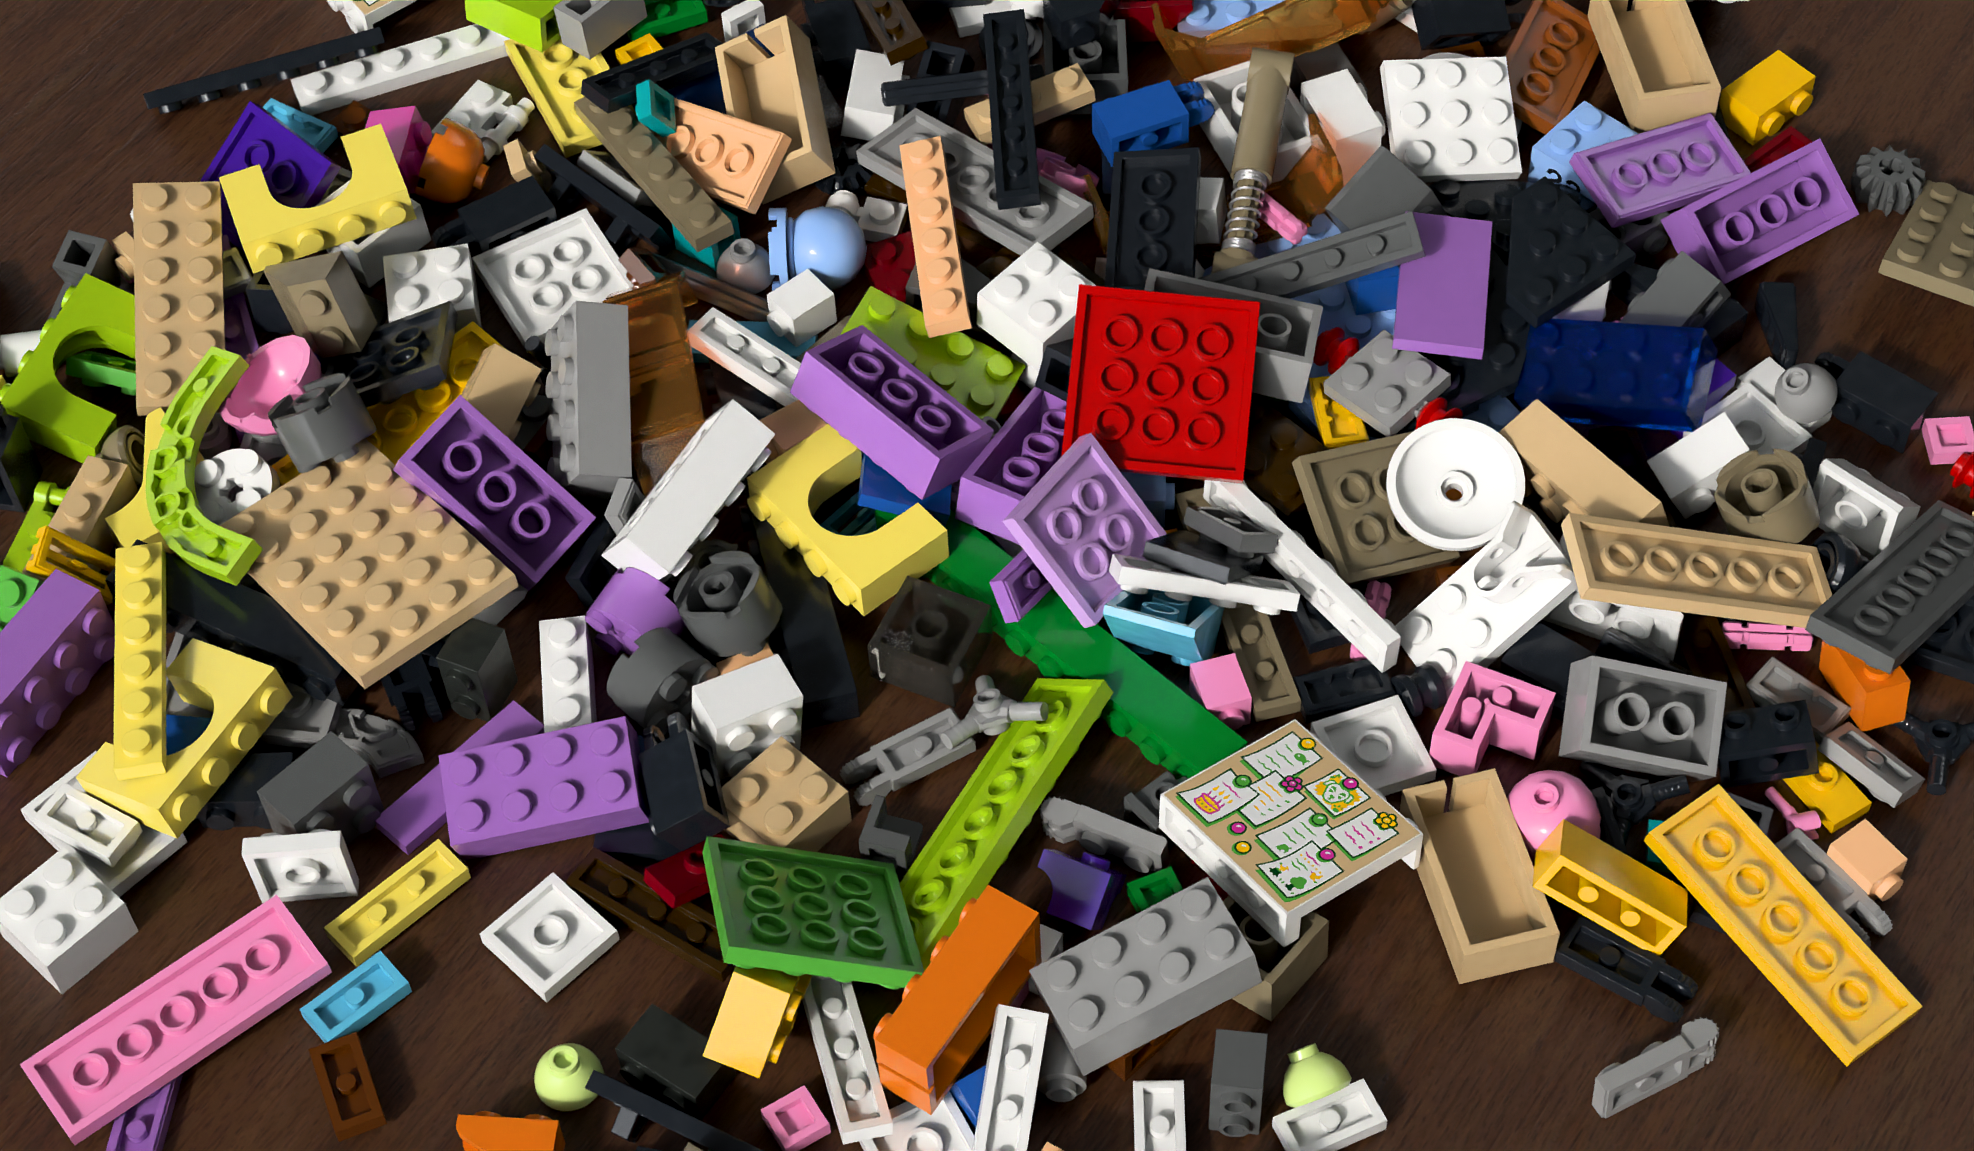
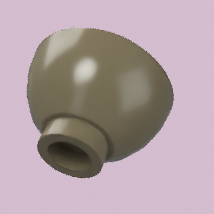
(126, 447)

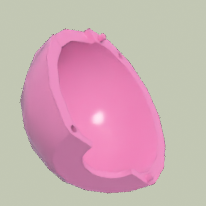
(273, 373)

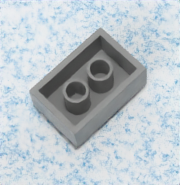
(1643, 719)

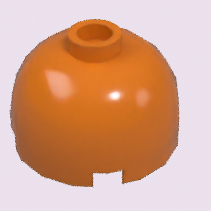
(453, 165)

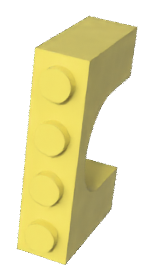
(281, 234)
(861, 567)
(243, 704)

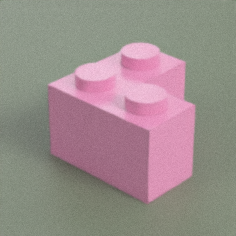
(1486, 711)

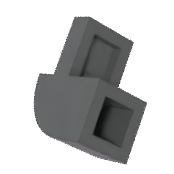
(83, 255)

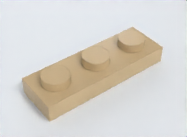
(1051, 97)

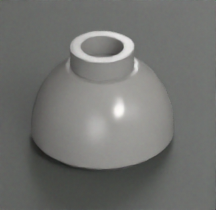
(745, 266)
(1805, 392)

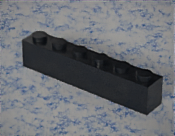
(249, 626)

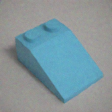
(1165, 625)

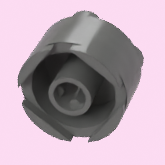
(322, 422)
(728, 605)
(658, 678)

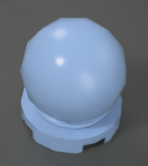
(817, 240)

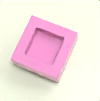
(1947, 438)
(795, 1120)

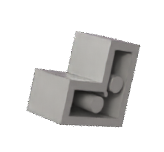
(596, 24)

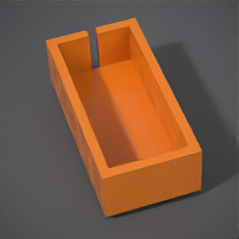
(955, 999)

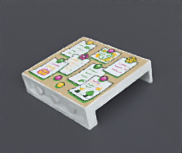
(1286, 827)

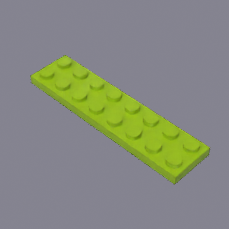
(997, 807)

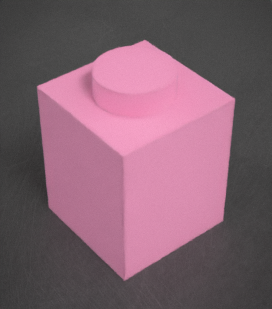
(1221, 690)

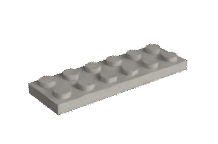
(974, 189)

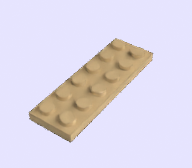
(175, 285)
(1694, 571)

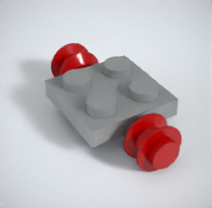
(1383, 383)

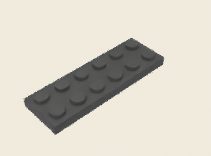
(1902, 591)

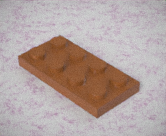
(1549, 62)

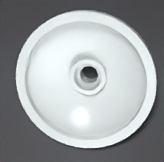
(1458, 457)

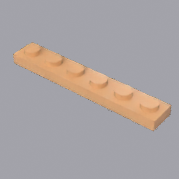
(935, 237)

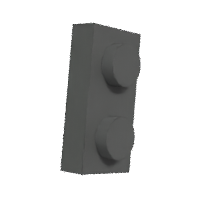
(1227, 528)

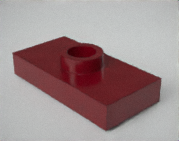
(679, 876)

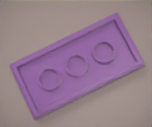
(1658, 169)
(1446, 292)

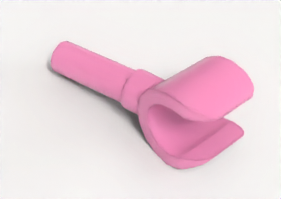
(1805, 821)

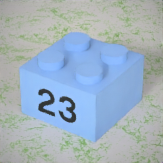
(1578, 131)

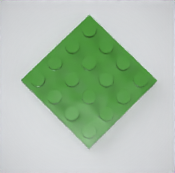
(810, 913)

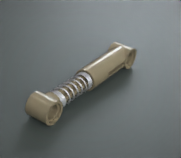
(1255, 153)

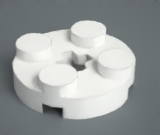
(226, 470)

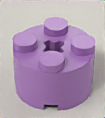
(629, 608)

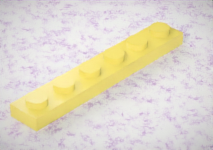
(140, 661)

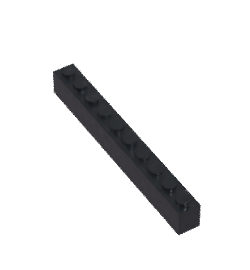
(808, 620)

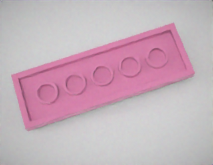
(175, 1019)

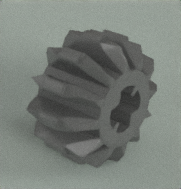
(1887, 180)

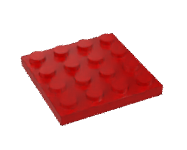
(1163, 381)

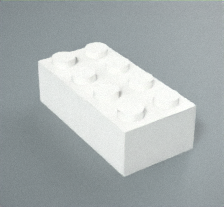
(692, 493)

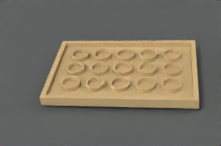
(369, 562)

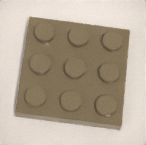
(1353, 514)

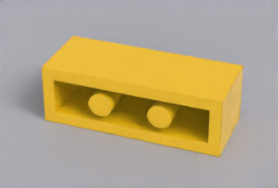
(1610, 888)

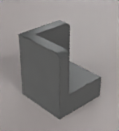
(889, 837)

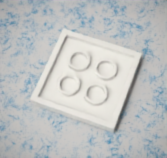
(1452, 118)
(548, 271)

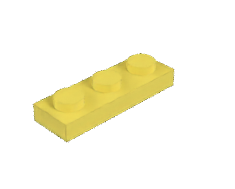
(397, 902)

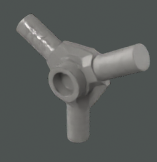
(992, 714)

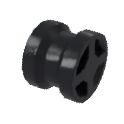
(1420, 690)

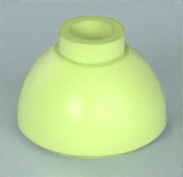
(563, 1076)
(1312, 1076)

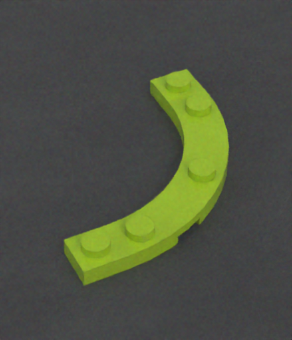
(172, 473)

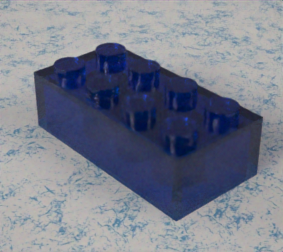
(1619, 373)

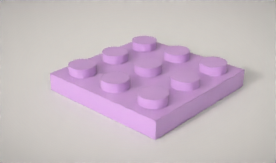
(1076, 523)

